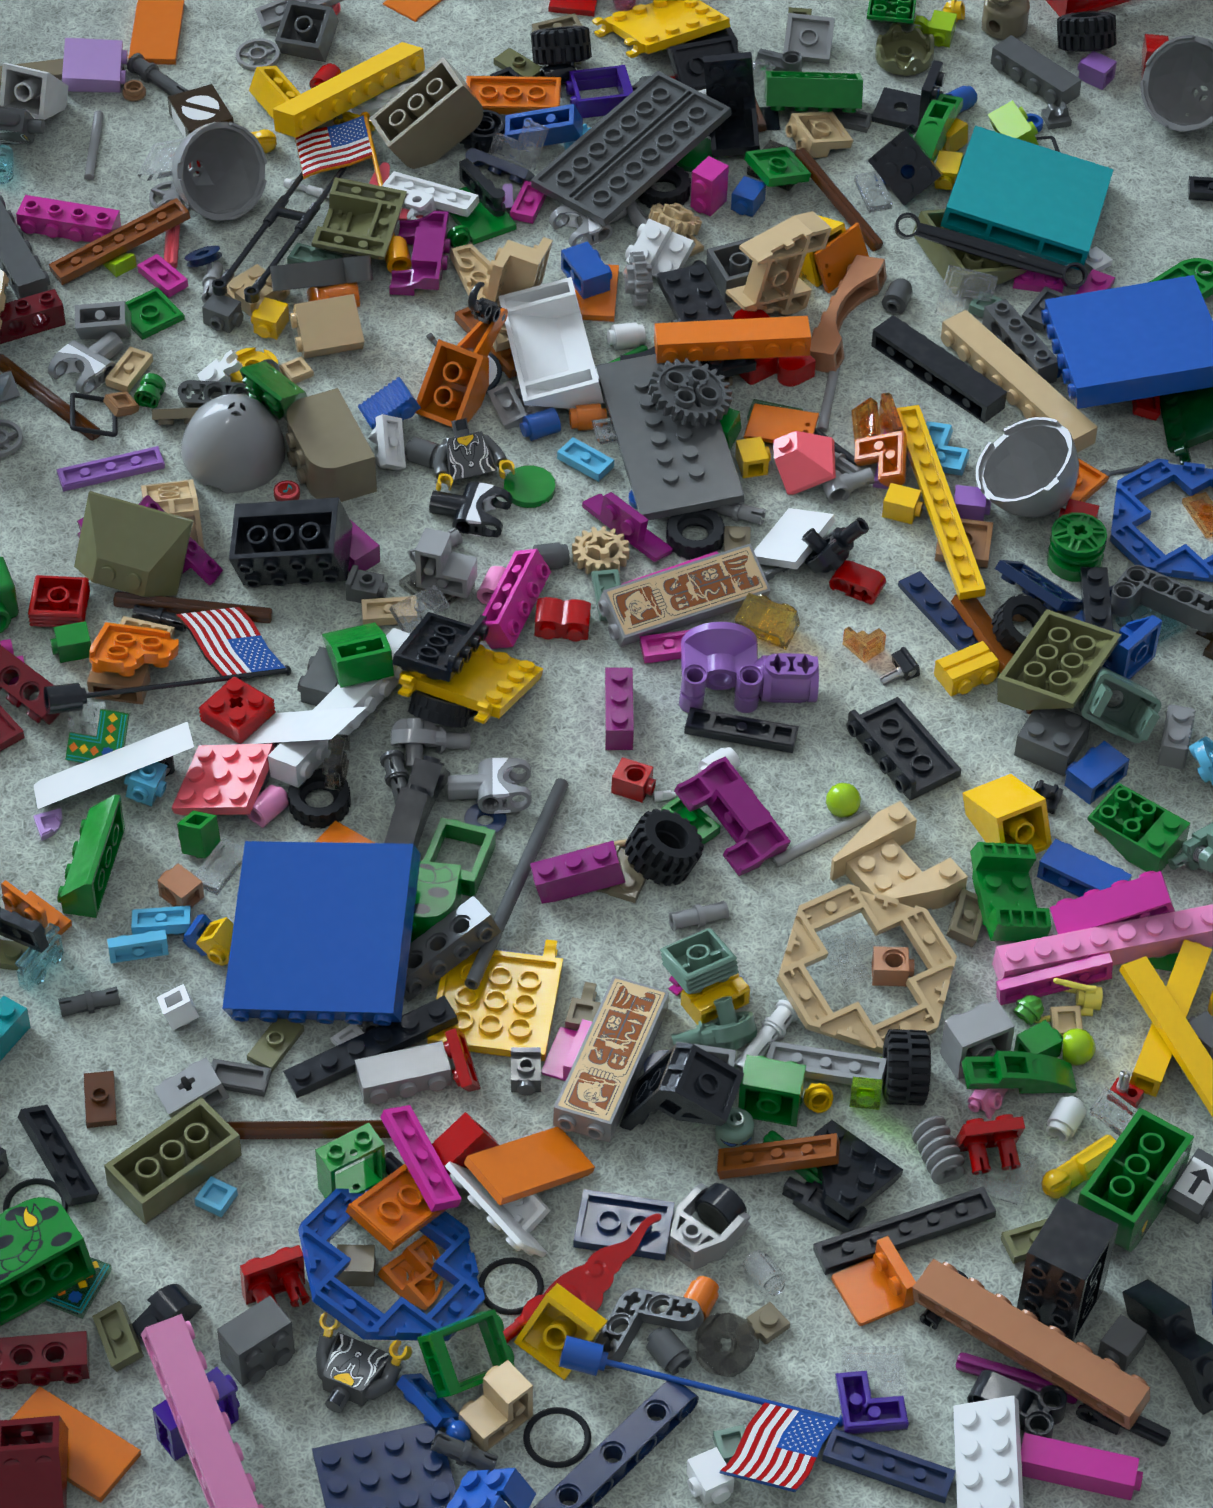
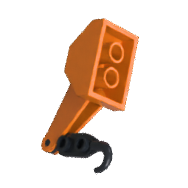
(460, 372)

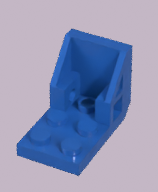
(1136, 645)

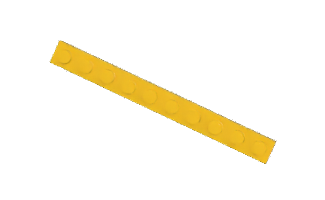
(941, 505)

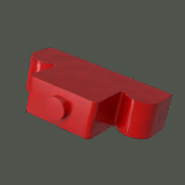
(789, 370)

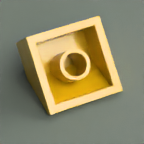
(554, 1318)

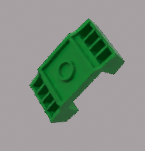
(1007, 893)

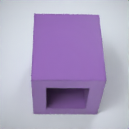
(1097, 70)
(971, 503)

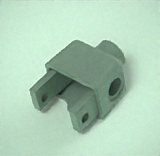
(1130, 719)

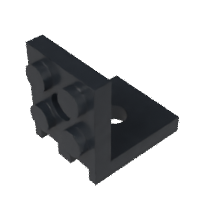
(915, 104)
(896, 154)

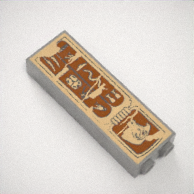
(682, 595)
(610, 1059)

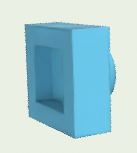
(216, 1196)

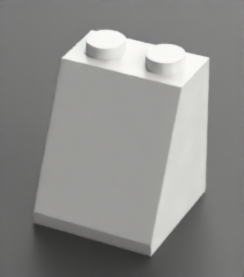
(32, 90)

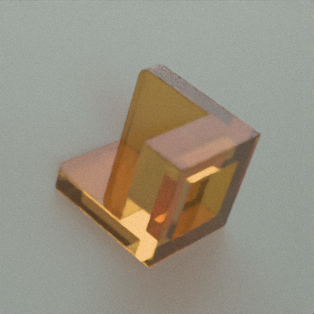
(864, 645)

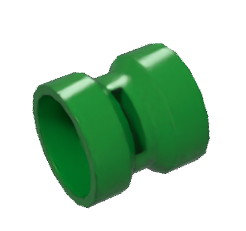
(150, 390)

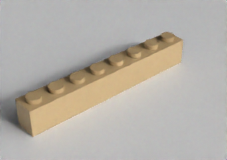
(1006, 369)

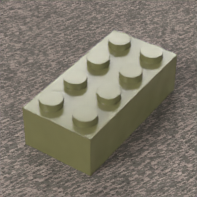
(173, 1160)

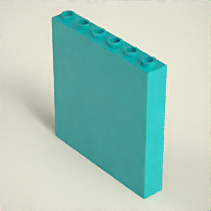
(1027, 197)

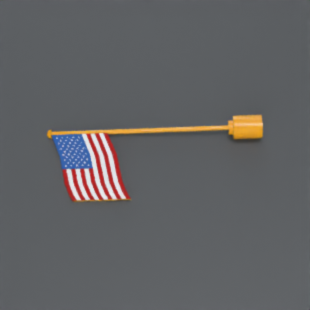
(342, 147)

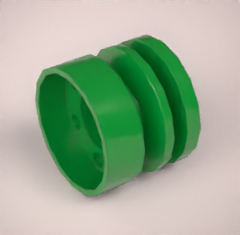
(1075, 543)

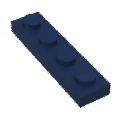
(937, 610)
(888, 1465)

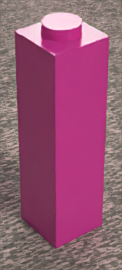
(1080, 1466)

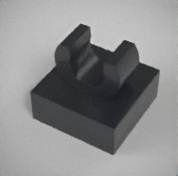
(1051, 793)

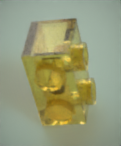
(768, 619)

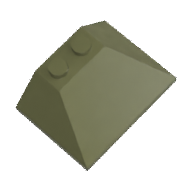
(360, 219)
(132, 546)

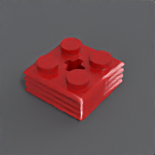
(58, 600)
(237, 710)

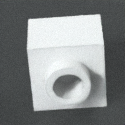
(178, 1007)

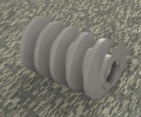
(938, 1150)

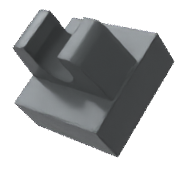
(1056, 116)

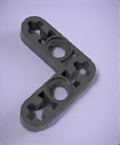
(644, 1313)

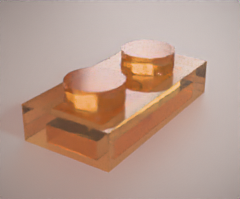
(866, 419)

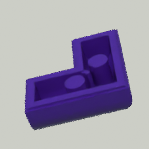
(866, 1414)

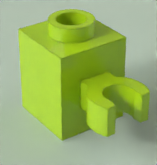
(941, 27)

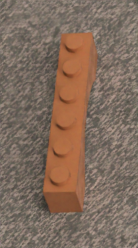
(861, 282)

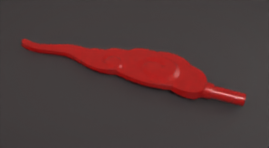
(588, 1280)

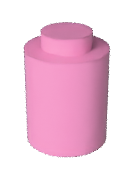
(490, 583)
(269, 805)

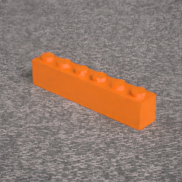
(732, 339)

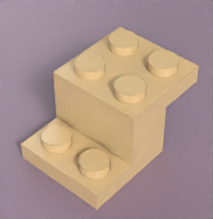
(516, 268)

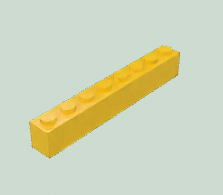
(348, 89)

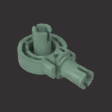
(727, 1031)

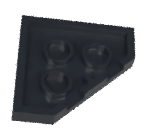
(858, 1176)

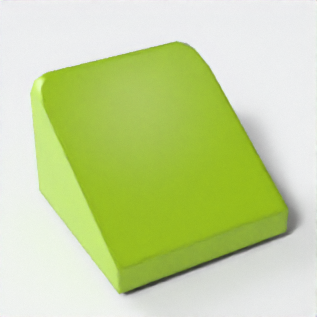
(121, 264)

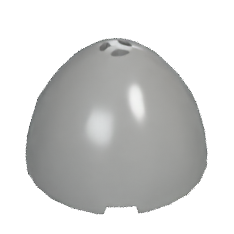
(1171, 80)
(229, 173)
(232, 449)
(1030, 468)

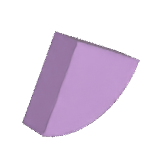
(508, 195)
(48, 823)

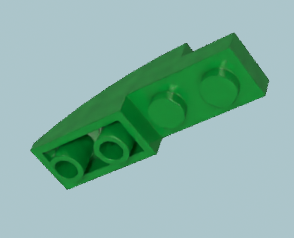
(936, 123)
(1022, 1070)

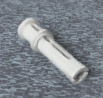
(772, 1029)

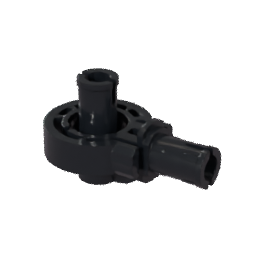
(833, 549)

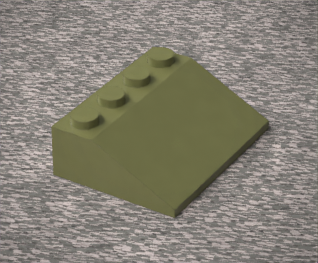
(943, 256)
(1055, 663)

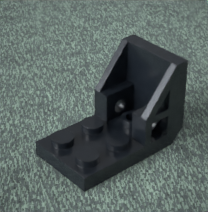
(732, 83)
(685, 1086)

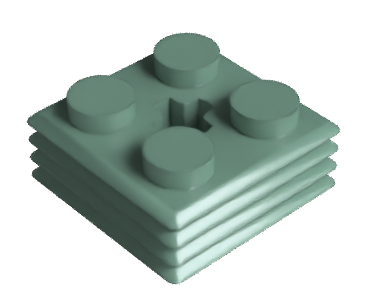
(699, 961)

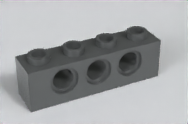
(1020, 338)
(447, 945)

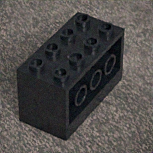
(291, 542)
(1067, 1267)

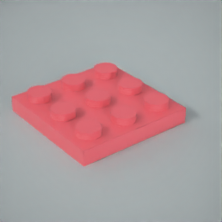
(223, 779)

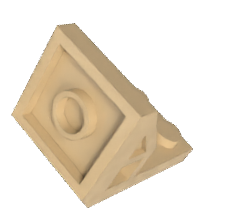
(178, 499)

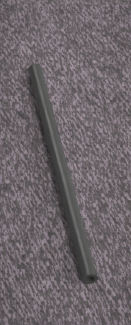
(517, 881)

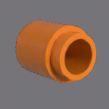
(582, 416)
(705, 1292)

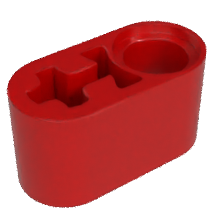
(858, 581)

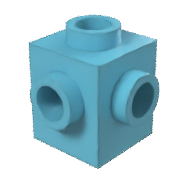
(144, 786)

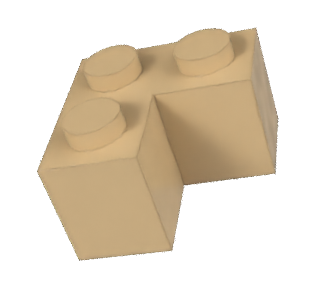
(501, 1408)

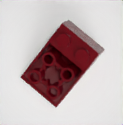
(33, 1462)

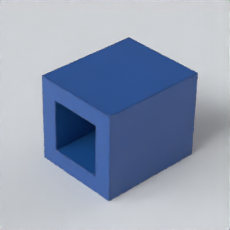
(748, 196)

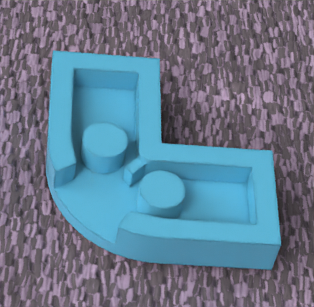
(951, 458)

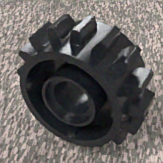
(483, 135)

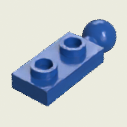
(435, 1410)

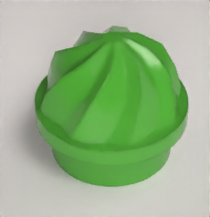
(1029, 1009)

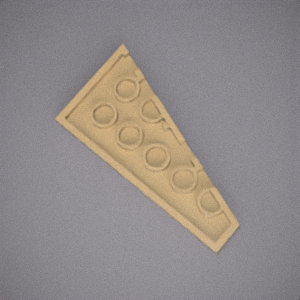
(473, 268)

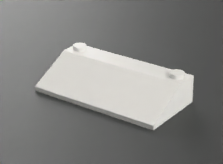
(551, 346)

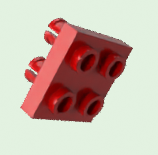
(1000, 1133)
(275, 1275)

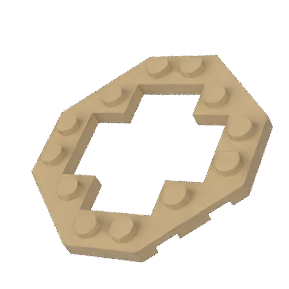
(881, 914)

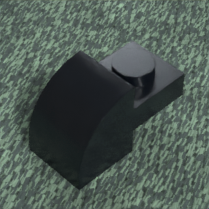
(165, 1304)

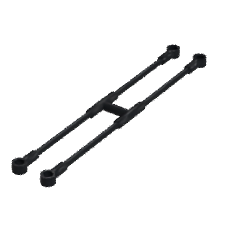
(251, 293)

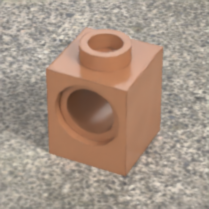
(180, 887)
(891, 966)

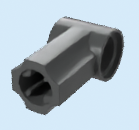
(783, 61)

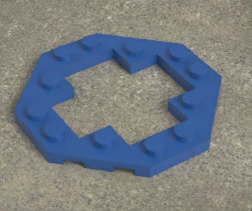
(1131, 512)
(403, 1319)

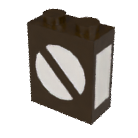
(197, 108)

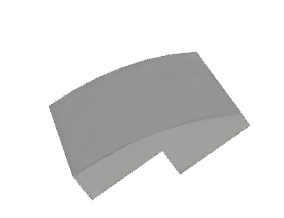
(510, 404)

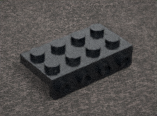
(440, 646)
(903, 748)

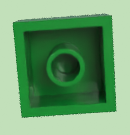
(772, 1089)

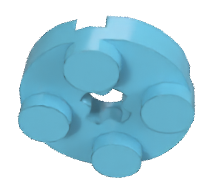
(1203, 752)

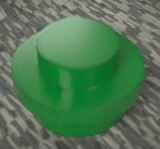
(459, 236)

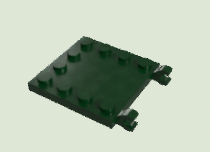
(1187, 420)

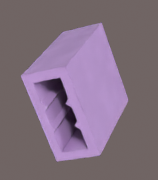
(94, 65)

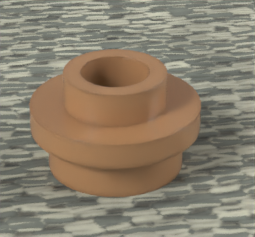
(133, 90)

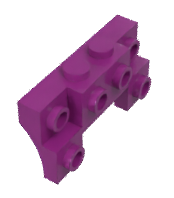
(428, 255)
(738, 811)

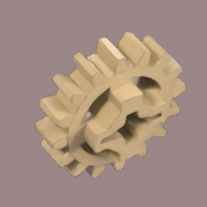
(676, 217)
(600, 550)

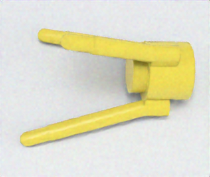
(1087, 996)

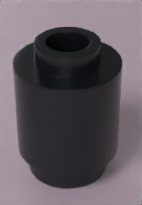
(558, 70)

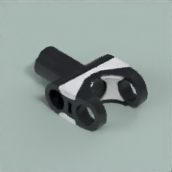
(471, 508)

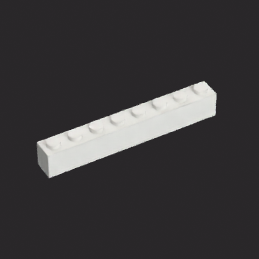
(299, 759)

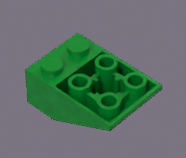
(892, 11)
(271, 388)
(359, 654)
(1139, 828)

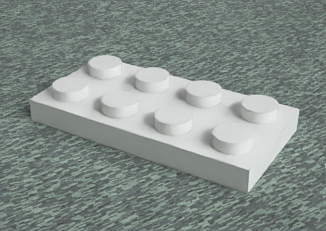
(988, 1454)

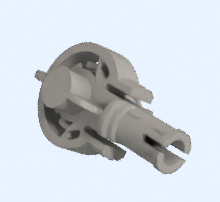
(418, 734)

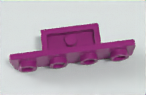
(626, 520)
(195, 557)

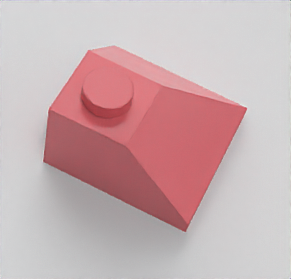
(804, 460)

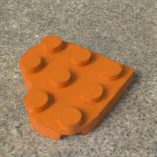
(128, 647)

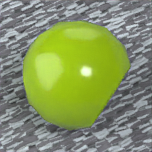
(843, 800)
(1078, 1046)

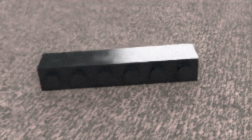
(939, 369)

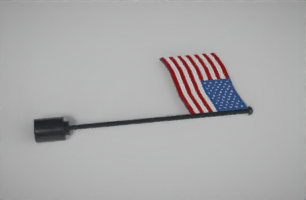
(224, 638)

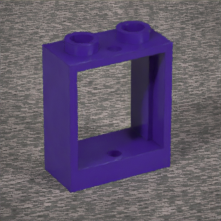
(596, 79)
(166, 1427)

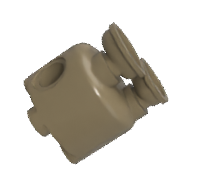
(1005, 18)

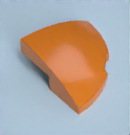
(418, 1263)

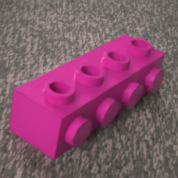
(66, 219)
(515, 597)
(1115, 904)

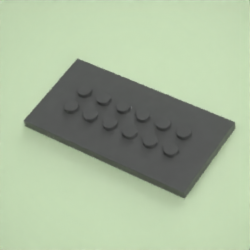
(631, 148)
(667, 463)

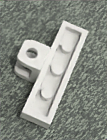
(426, 196)

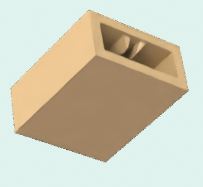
(327, 326)

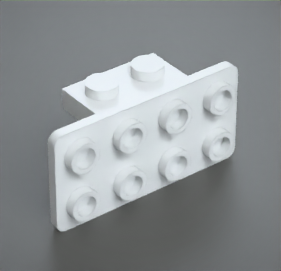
(514, 1218)

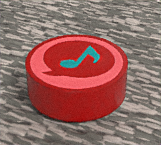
(286, 491)

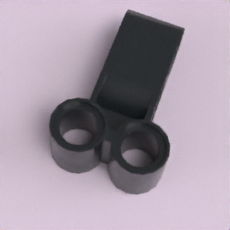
(1032, 1404)

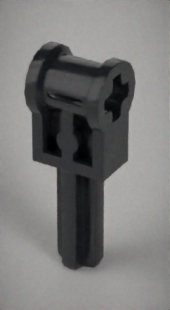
(1142, 1427)

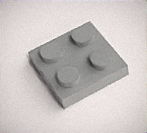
(810, 37)

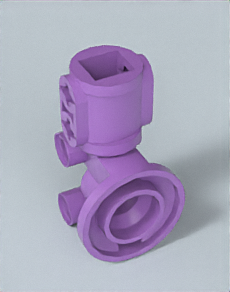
(727, 657)

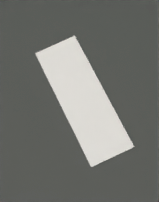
(304, 725)
(113, 765)

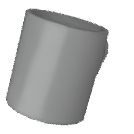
(845, 483)

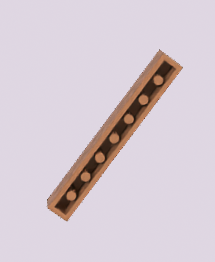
(1032, 1343)

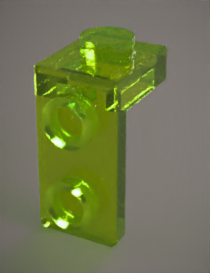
(866, 1093)

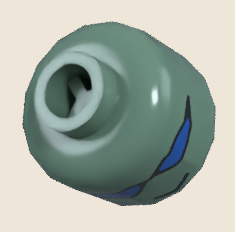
(736, 1131)

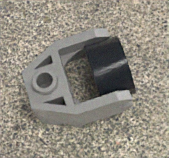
(717, 1208)

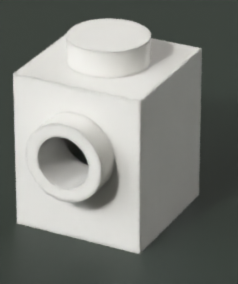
(705, 1477)

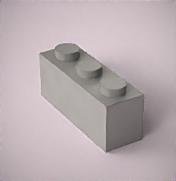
(403, 1072)

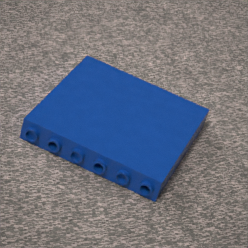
(1132, 341)
(322, 932)

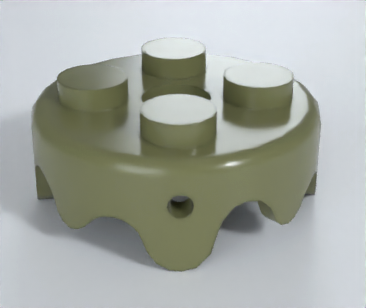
(897, 42)

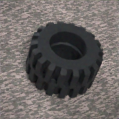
(1086, 31)
(561, 45)
(664, 847)
(907, 1067)

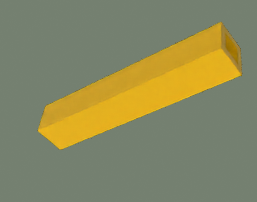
(1182, 986)

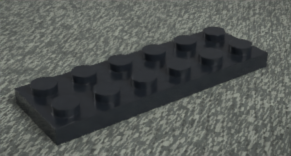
(696, 298)

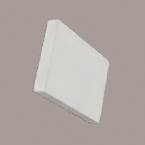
(783, 543)

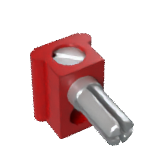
(1127, 1091)

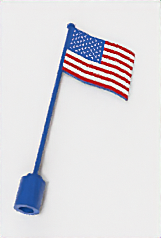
(777, 1442)

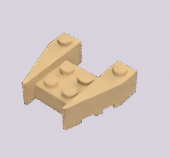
(777, 263)
(881, 866)

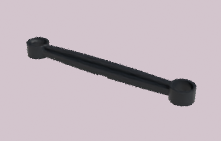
(990, 251)

